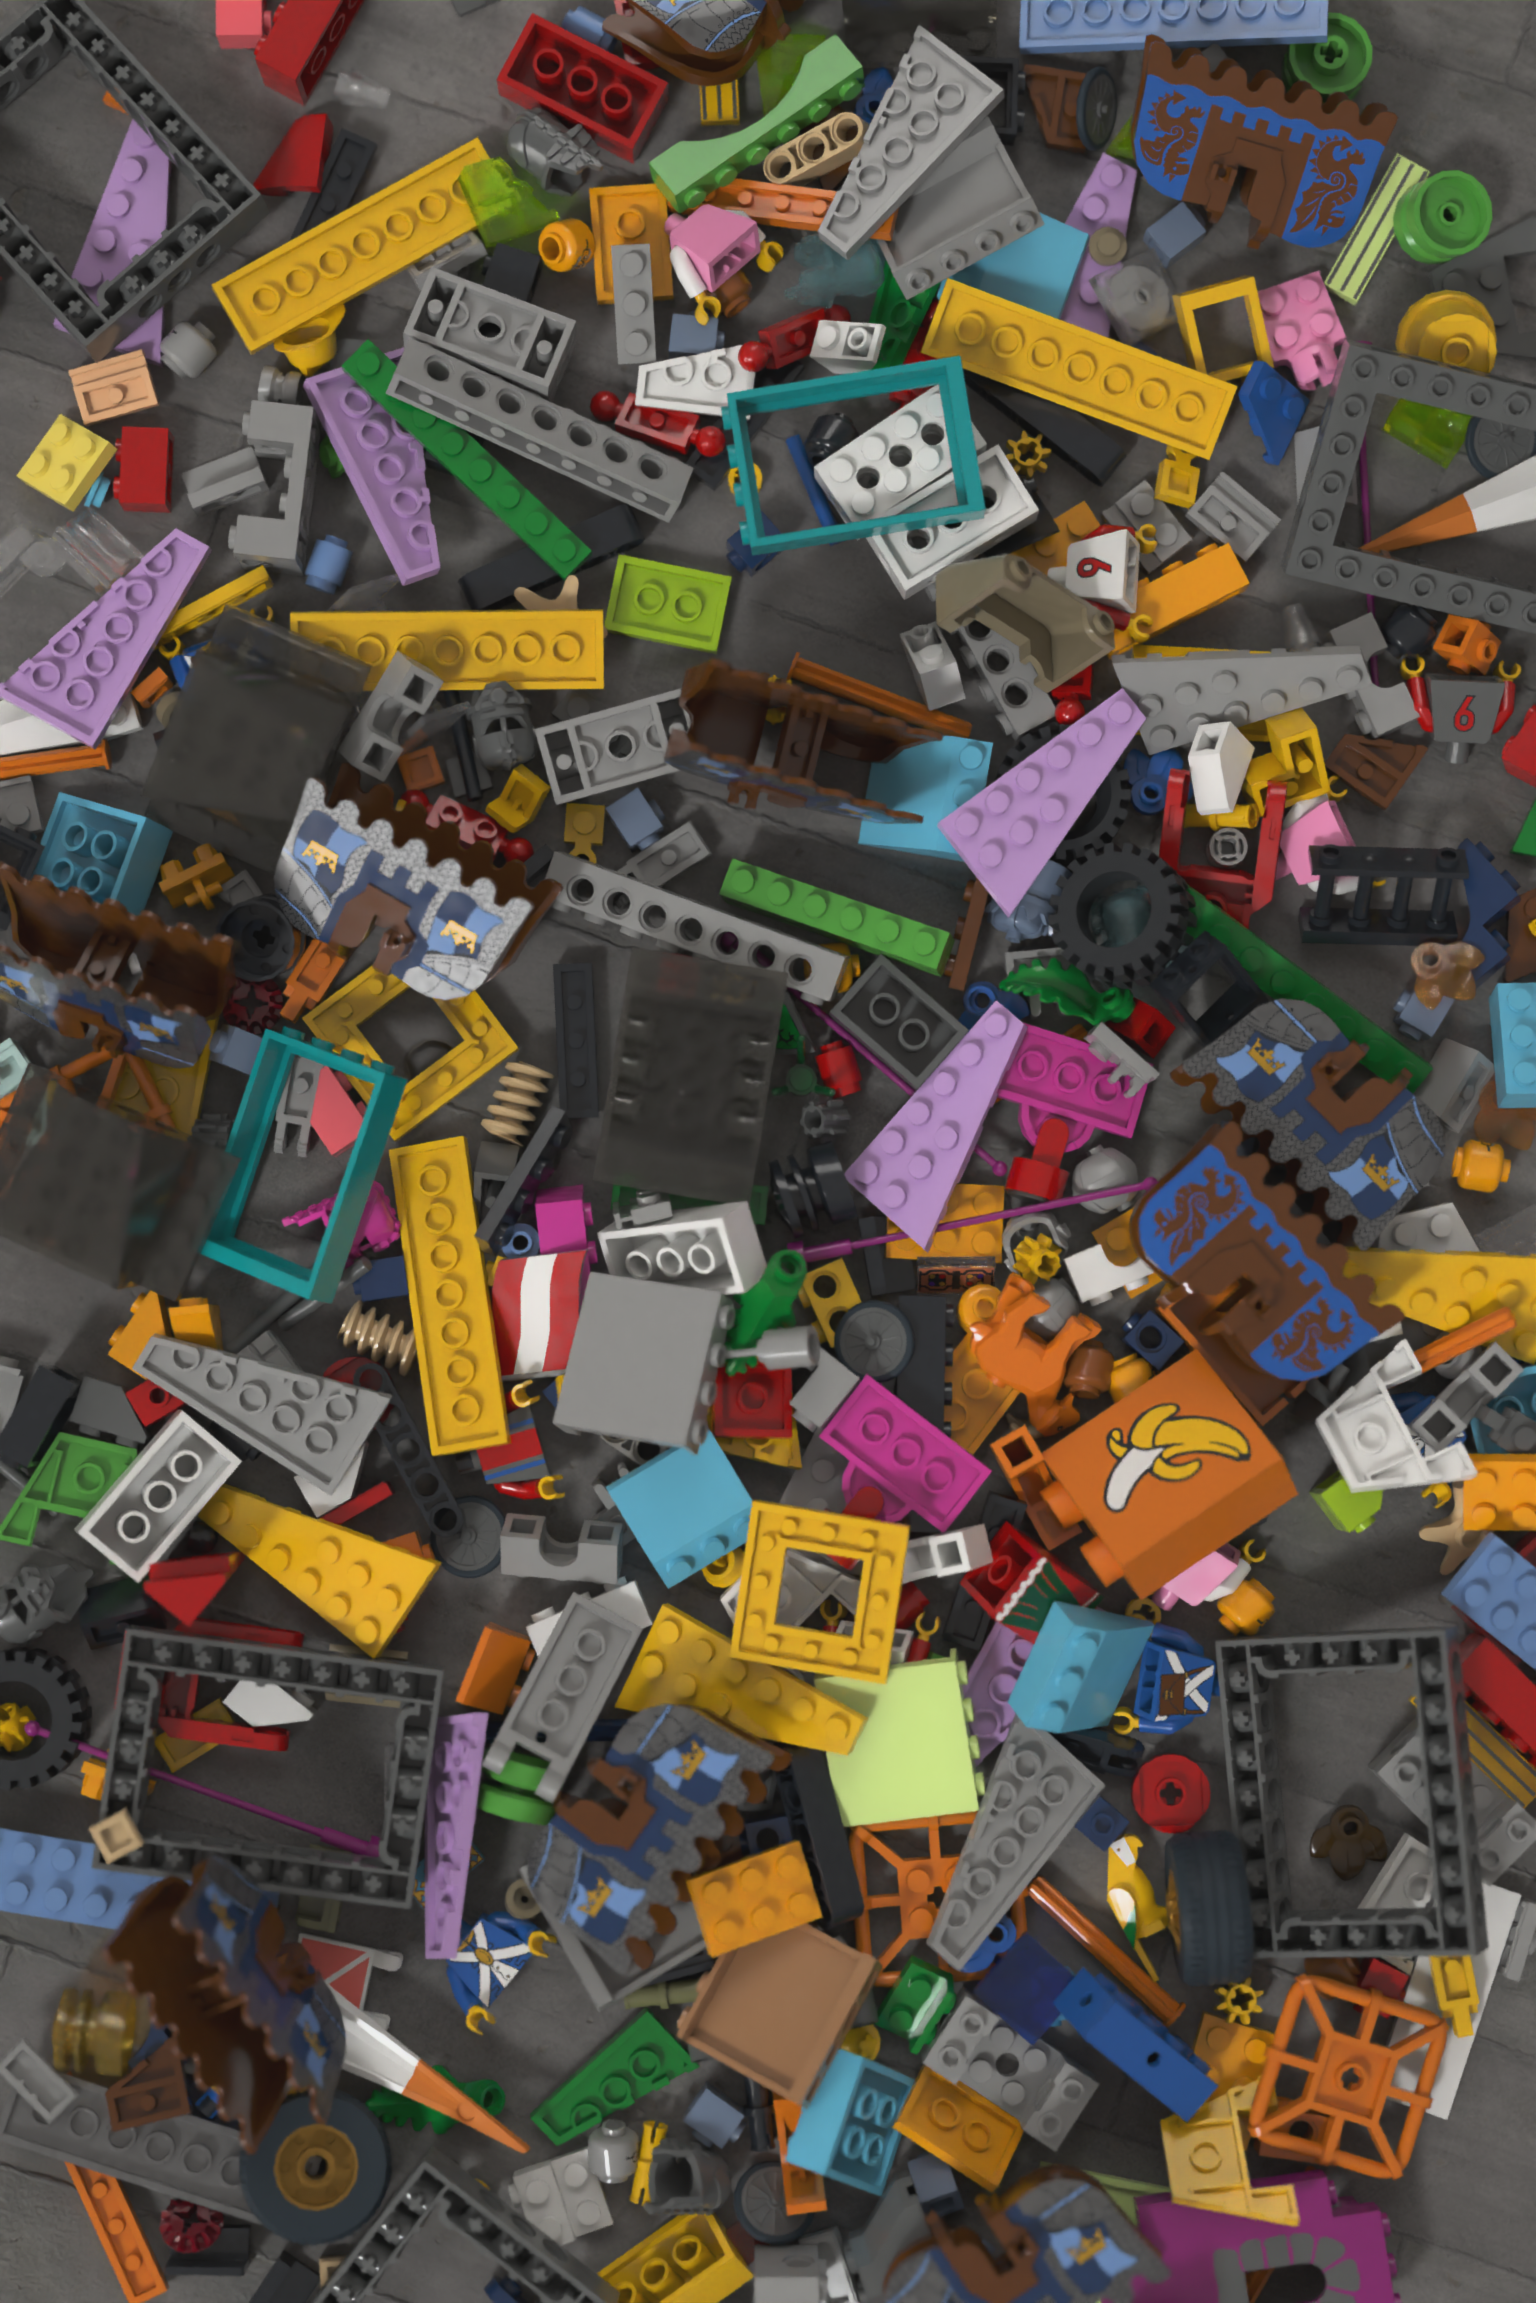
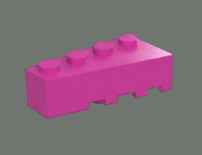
(564, 1225)

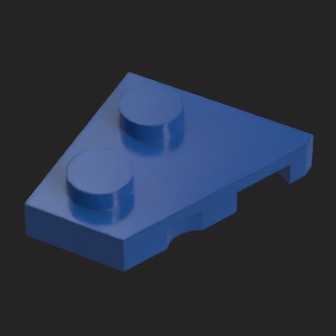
(1272, 408)

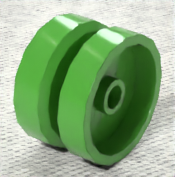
(1331, 65)
(1442, 217)
(514, 1794)

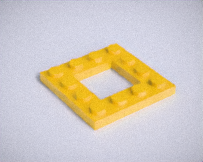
(483, 1048)
(762, 1640)

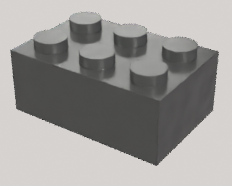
(898, 1022)

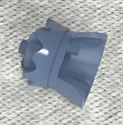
(1031, 914)

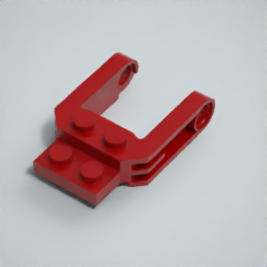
(1229, 889)
(181, 1693)

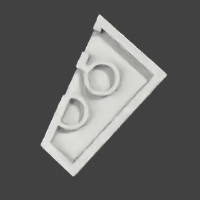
(693, 382)
(1402, 1884)

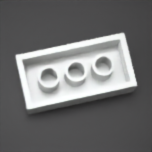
(693, 1248)
(158, 1495)

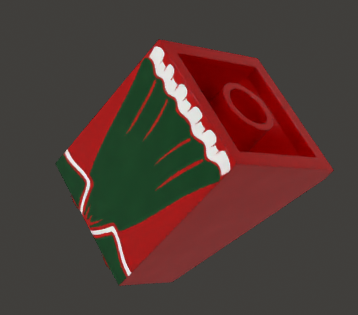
(1025, 1583)

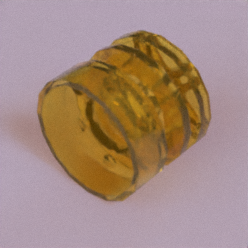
(89, 2031)

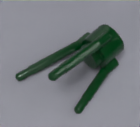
(801, 1078)

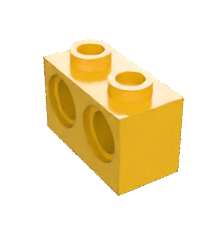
(842, 1300)

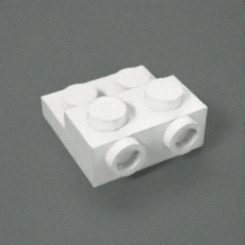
(562, 2196)

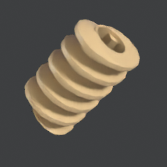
(516, 1101)
(379, 1337)

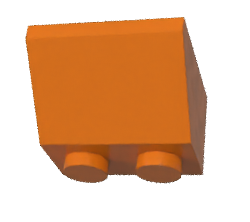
(495, 1669)

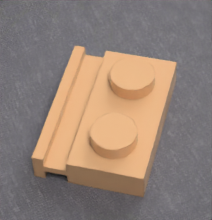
(113, 387)

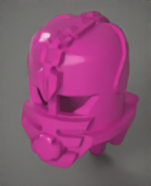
(377, 1222)

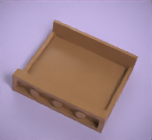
(780, 2008)

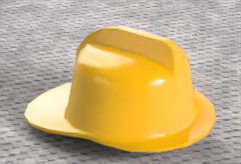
(313, 343)

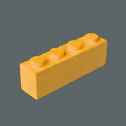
(1185, 592)

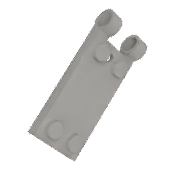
(566, 1690)

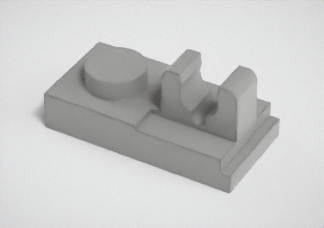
(1108, 1046)

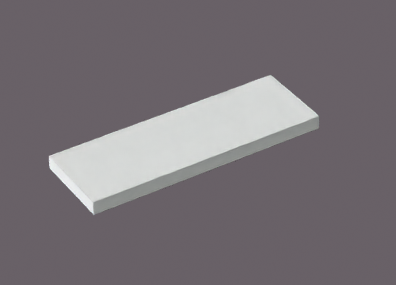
(1500, 1912)

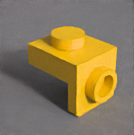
(519, 800)

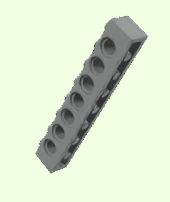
(521, 432)
(1013, 719)
(826, 964)

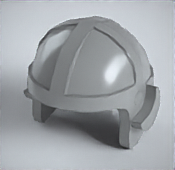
(1103, 1171)
(1032, 1225)
(1062, 1307)

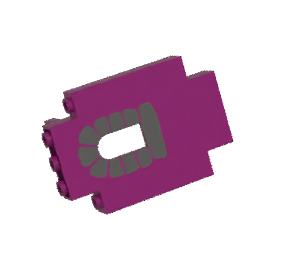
(1215, 2248)

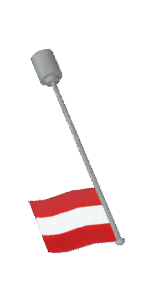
(539, 1309)

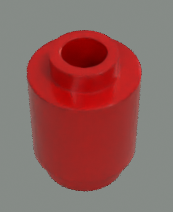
(839, 1068)
(910, 1605)

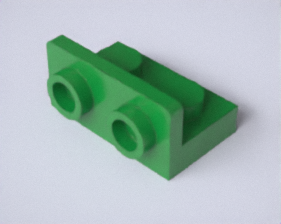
(917, 2003)

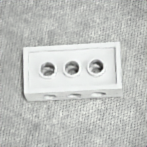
(871, 457)
(917, 568)

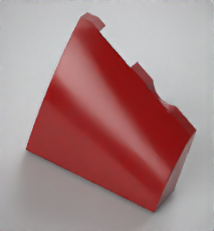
(298, 158)

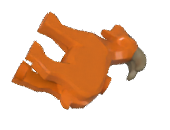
(1026, 1361)

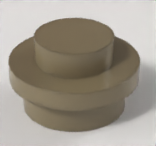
(1107, 246)

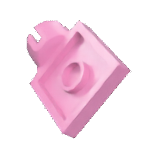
(1302, 329)

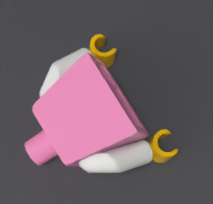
(712, 248)
(1319, 824)
(1210, 1578)

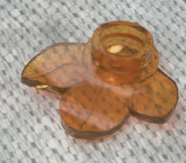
(1449, 975)
(1509, 1124)

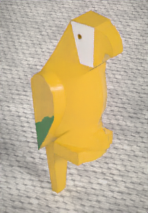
(1133, 1897)

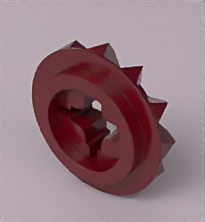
(263, 1017)
(199, 2235)

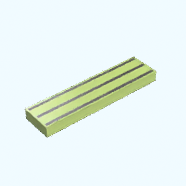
(1372, 232)

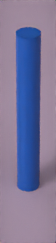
(812, 487)

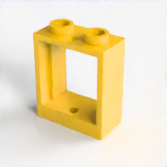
(1212, 294)

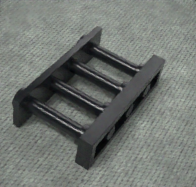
(1382, 926)

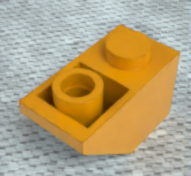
(148, 1318)
(197, 1322)

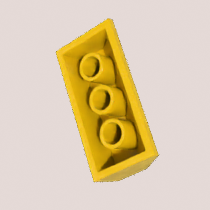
(680, 2264)

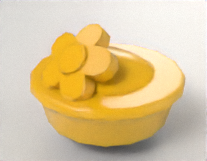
(725, 1569)
(863, 2042)

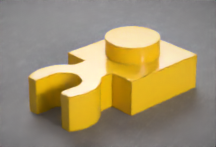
(1177, 479)
(584, 828)

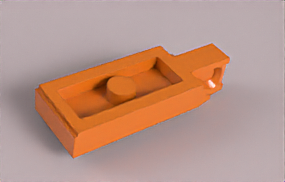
(311, 979)

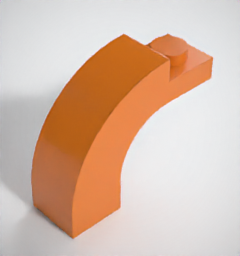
(1027, 1475)
(802, 2186)

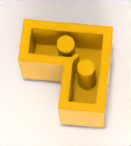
(1293, 759)

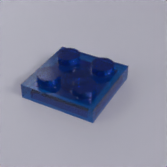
(1024, 1987)

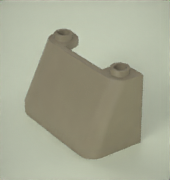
(1042, 617)

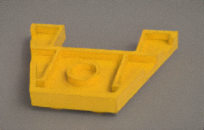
(1210, 2165)

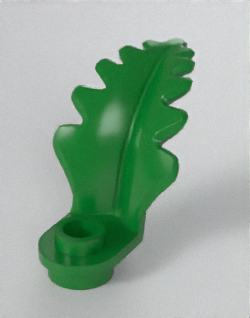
(1071, 991)
(765, 1307)
(393, 2104)

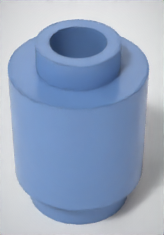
(589, 27)
(328, 564)
(533, 1242)

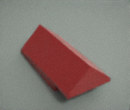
(190, 1582)

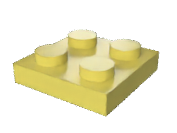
(66, 462)

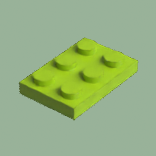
(667, 604)

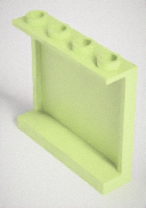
(913, 1748)

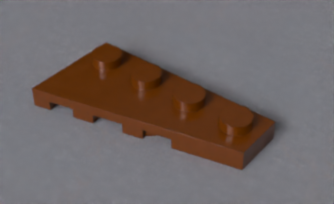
(967, 932)

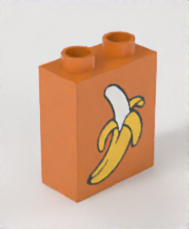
(1165, 1477)

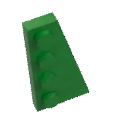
(900, 317)
(624, 2069)

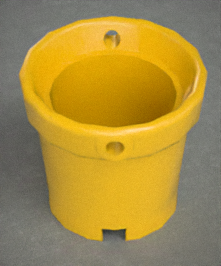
(1449, 329)

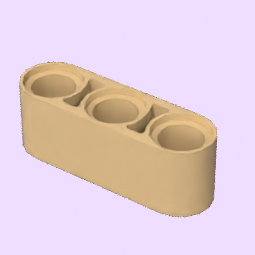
(800, 151)

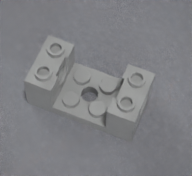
(528, 350)
(289, 435)
(579, 752)
(823, 1391)
(1502, 1823)
(1041, 2093)
(789, 2274)

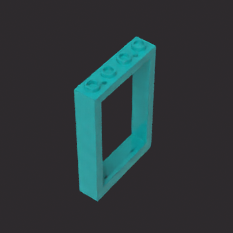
(941, 372)
(248, 1141)

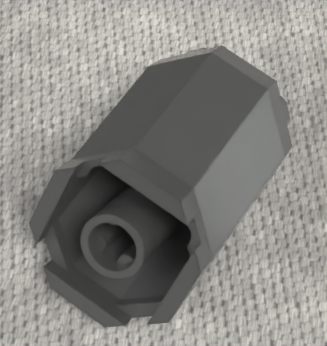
(888, 2230)

